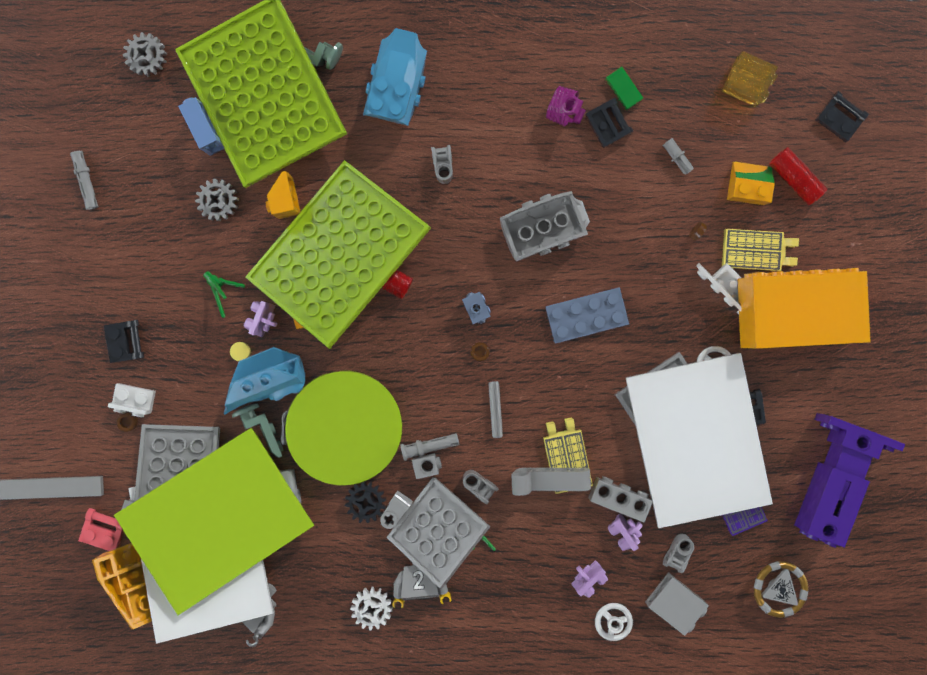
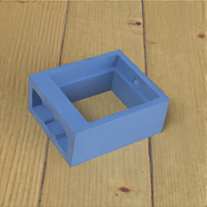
(200, 126)

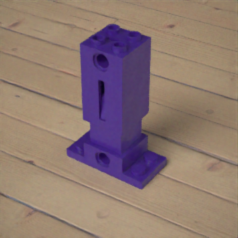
(840, 482)

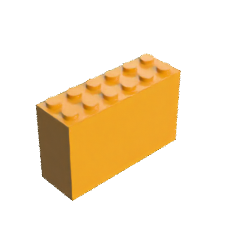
(803, 308)

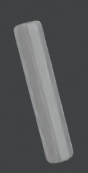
(495, 409)

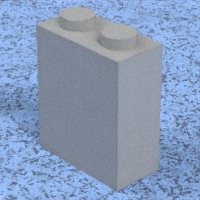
(677, 604)

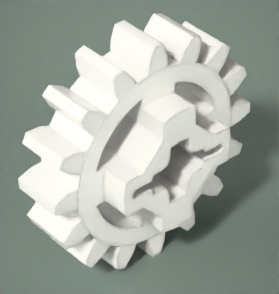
(379, 604)

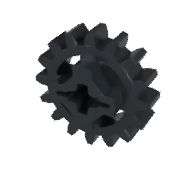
(372, 503)

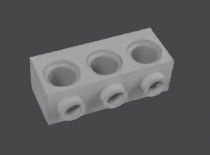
(625, 507)

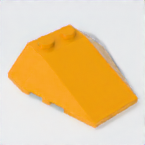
(124, 582)

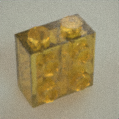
(750, 79)

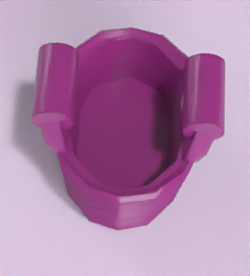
(561, 102)

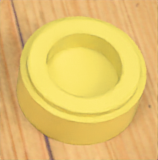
(240, 351)

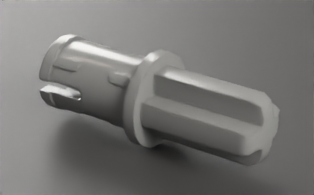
(678, 156)

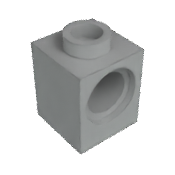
(420, 472)

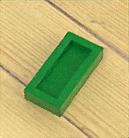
(624, 88)

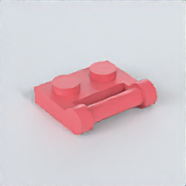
(99, 535)

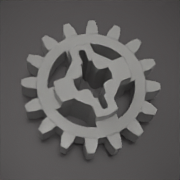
(136, 50)
(211, 204)

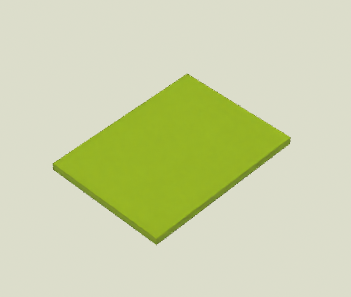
(261, 91)
(337, 253)
(214, 521)

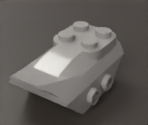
(544, 225)

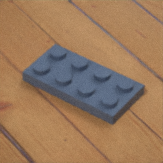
(587, 315)

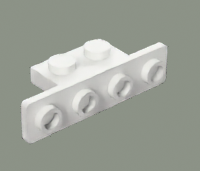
(723, 281)

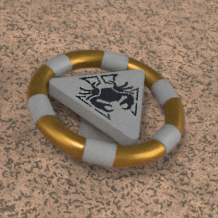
(781, 589)

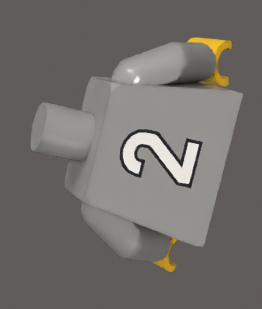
(414, 584)

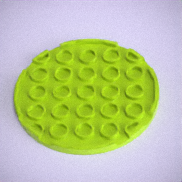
(343, 428)

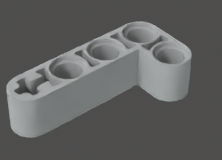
(550, 479)

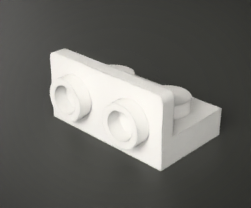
(132, 399)

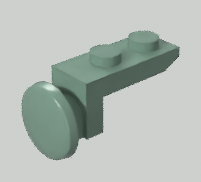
(325, 52)
(250, 419)

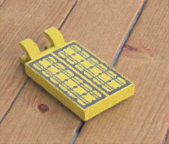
(757, 250)
(565, 448)

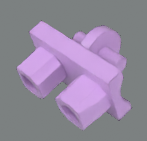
(262, 319)
(628, 529)
(587, 578)

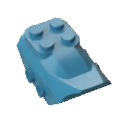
(396, 78)
(265, 376)

